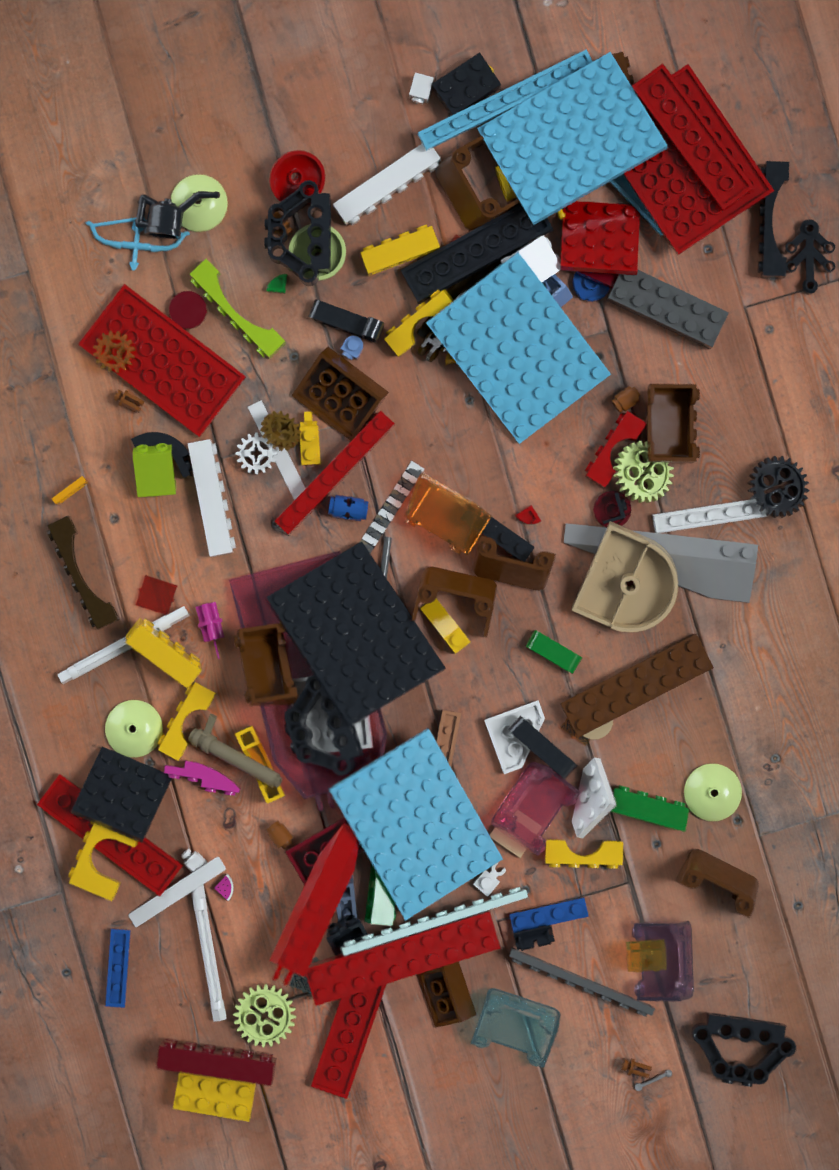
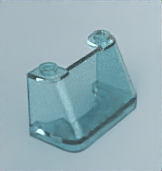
(517, 1025)

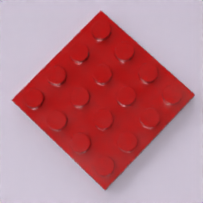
(600, 238)

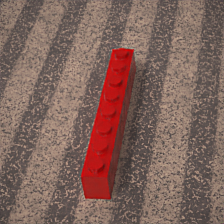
(334, 473)

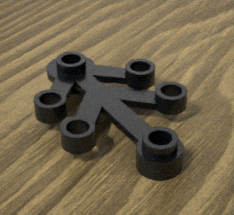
(810, 253)

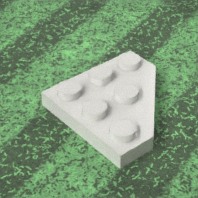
(508, 748)
(594, 800)

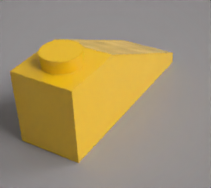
(445, 625)

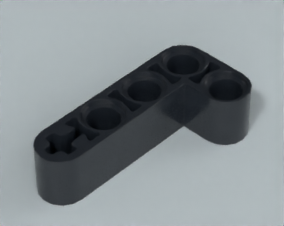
(346, 321)
(542, 747)

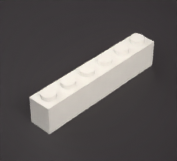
(386, 183)
(210, 497)

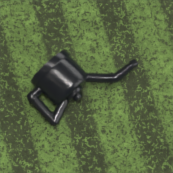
(164, 216)

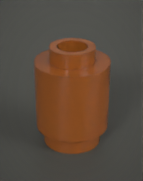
(626, 399)
(280, 835)

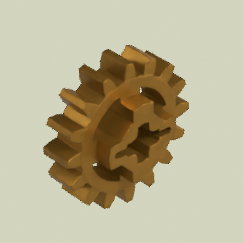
(287, 437)

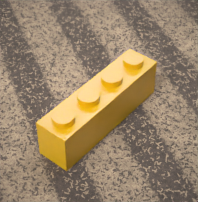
(399, 251)

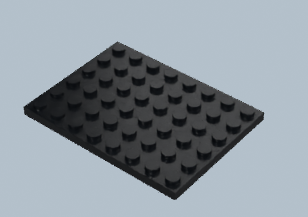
(355, 634)

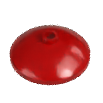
(306, 168)

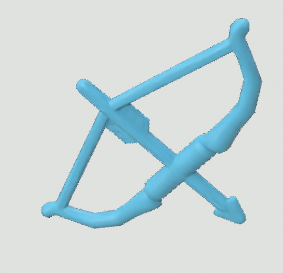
(133, 245)

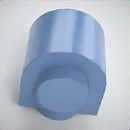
(352, 347)

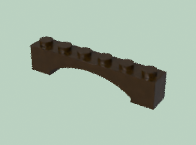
(63, 533)

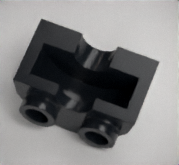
(343, 931)

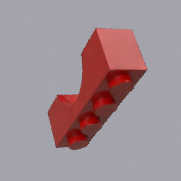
(628, 428)

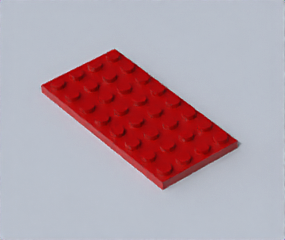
(168, 361)

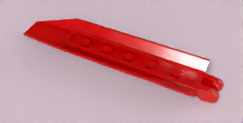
(316, 905)

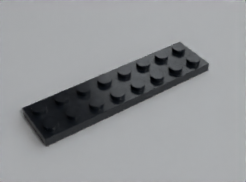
(473, 252)

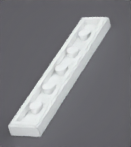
(707, 516)

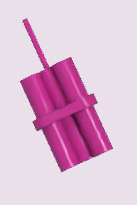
(210, 623)

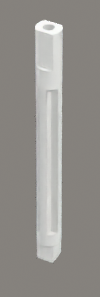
(117, 648)
(209, 959)

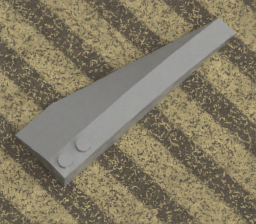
(702, 565)

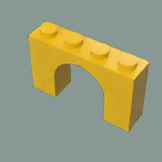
(85, 873)

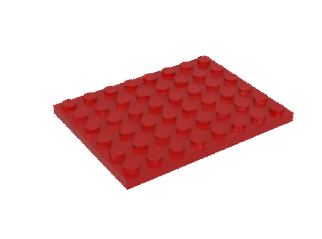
(672, 189)

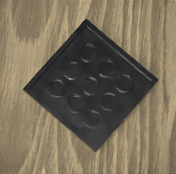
(121, 794)

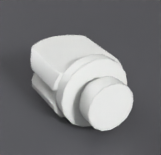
(193, 860)

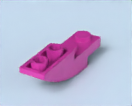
(211, 778)

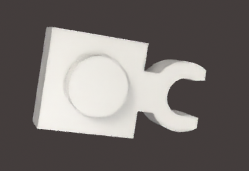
(487, 881)

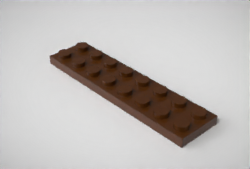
(636, 685)

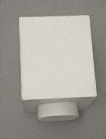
(421, 88)

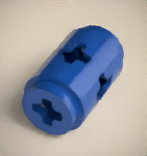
(339, 507)

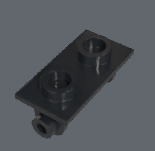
(525, 938)

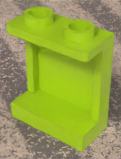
(154, 470)

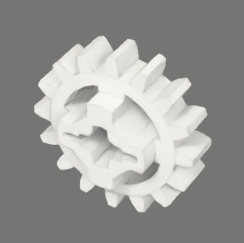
(247, 453)

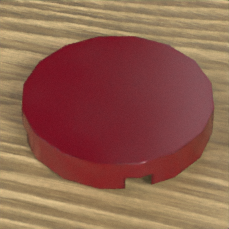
(188, 309)
(607, 508)

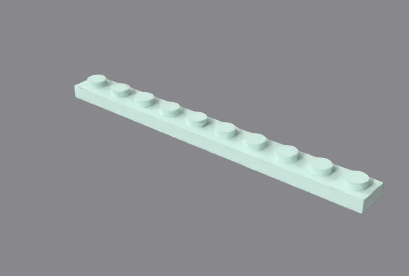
(425, 923)

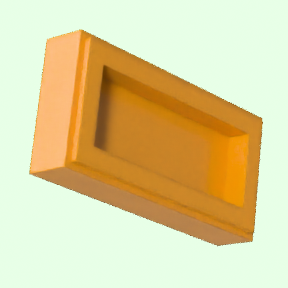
(70, 490)

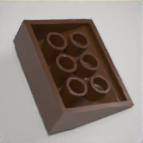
(339, 393)

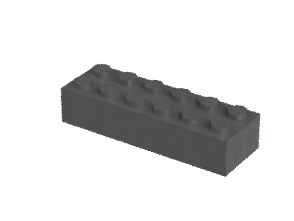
(669, 307)

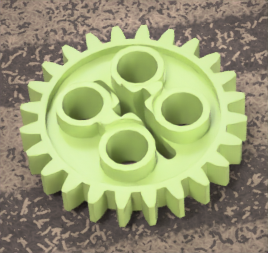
(656, 483)
(255, 1030)

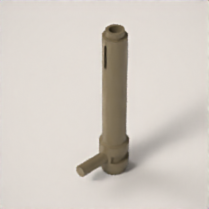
(210, 744)

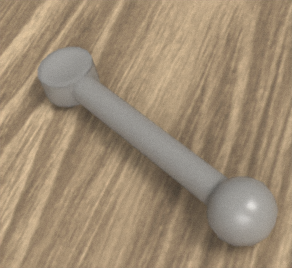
(638, 1086)

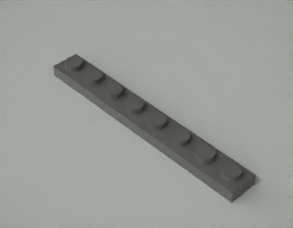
(588, 985)

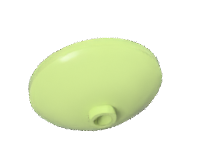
(206, 214)
(301, 241)
(147, 724)
(699, 787)

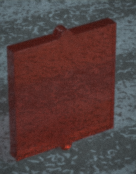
(156, 595)

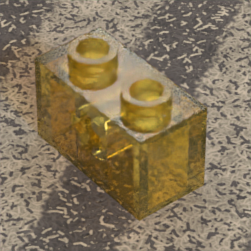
(646, 955)

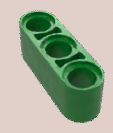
(553, 651)

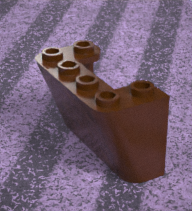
(672, 423)

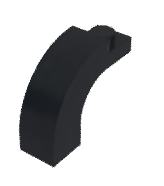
(179, 451)

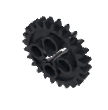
(785, 503)

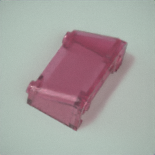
(533, 806)

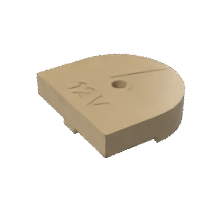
(622, 558)

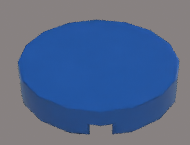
(588, 289)

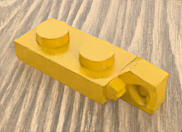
(309, 441)

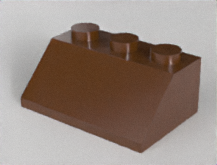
(447, 995)

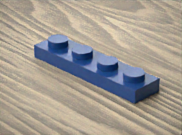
(549, 915)
(118, 968)

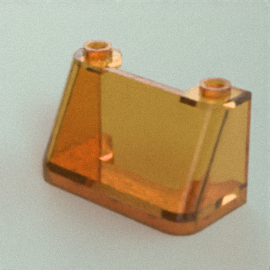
(446, 514)

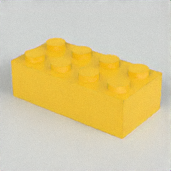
(163, 652)
(214, 1096)

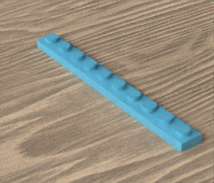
(500, 102)

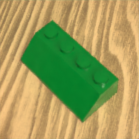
(650, 809)

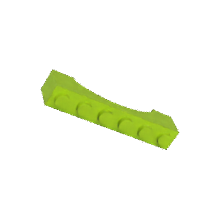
(206, 277)

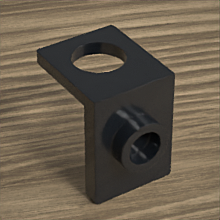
(622, 507)

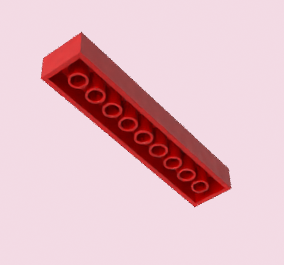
(401, 958)

